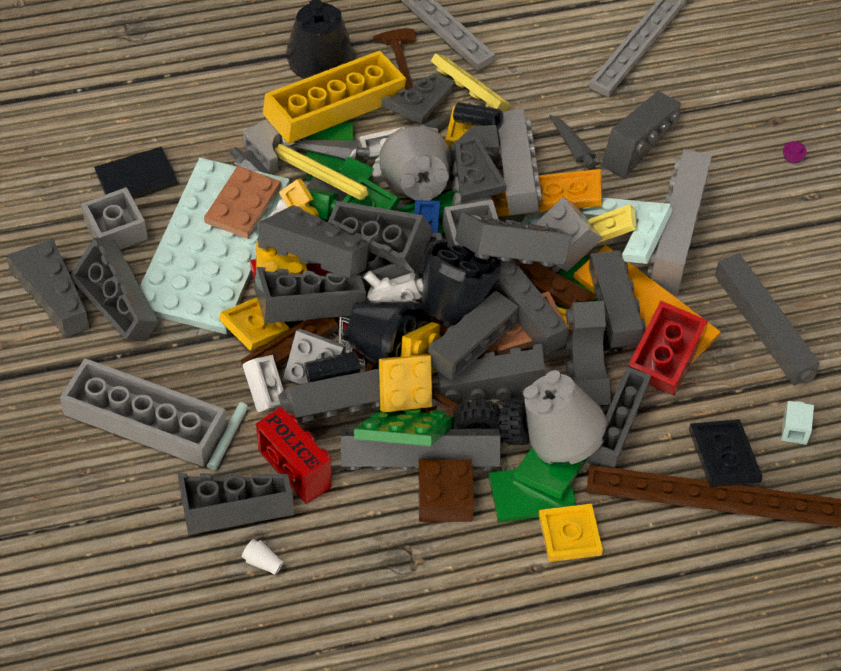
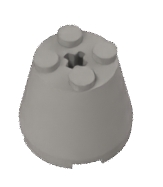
(416, 162)
(562, 419)

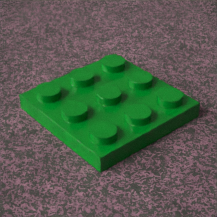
(405, 427)

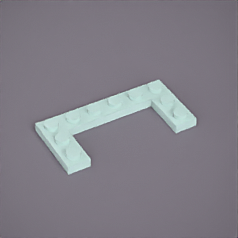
(650, 223)

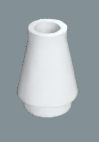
(261, 556)

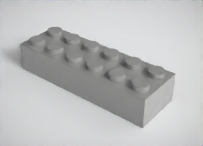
(685, 199)
(144, 412)

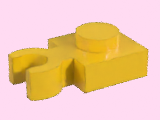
(298, 195)

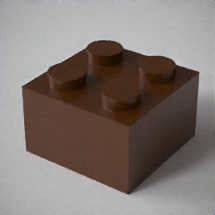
(445, 490)

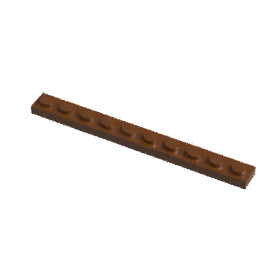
(699, 494)

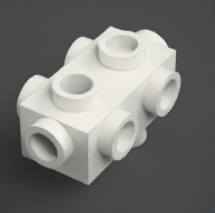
(402, 288)

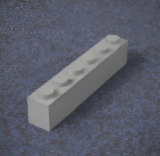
(519, 162)

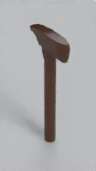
(395, 39)

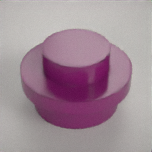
(794, 152)

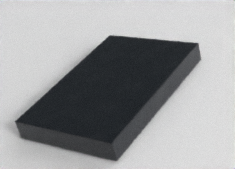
(140, 173)
(725, 453)

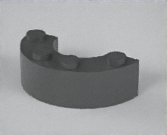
(586, 349)

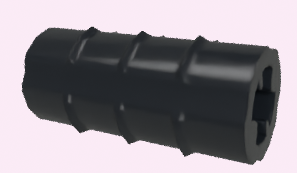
(477, 115)
(332, 367)

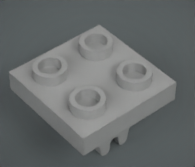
(308, 348)

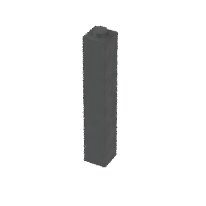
(767, 319)

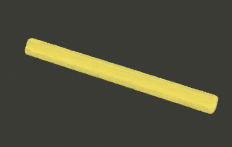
(321, 172)

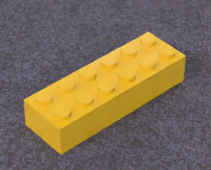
(332, 96)

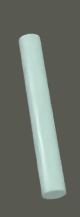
(227, 436)

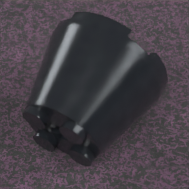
(318, 40)
(455, 281)
(379, 325)

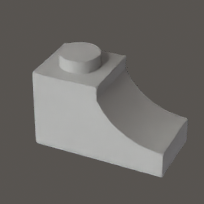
(261, 141)

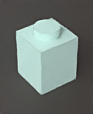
(797, 422)

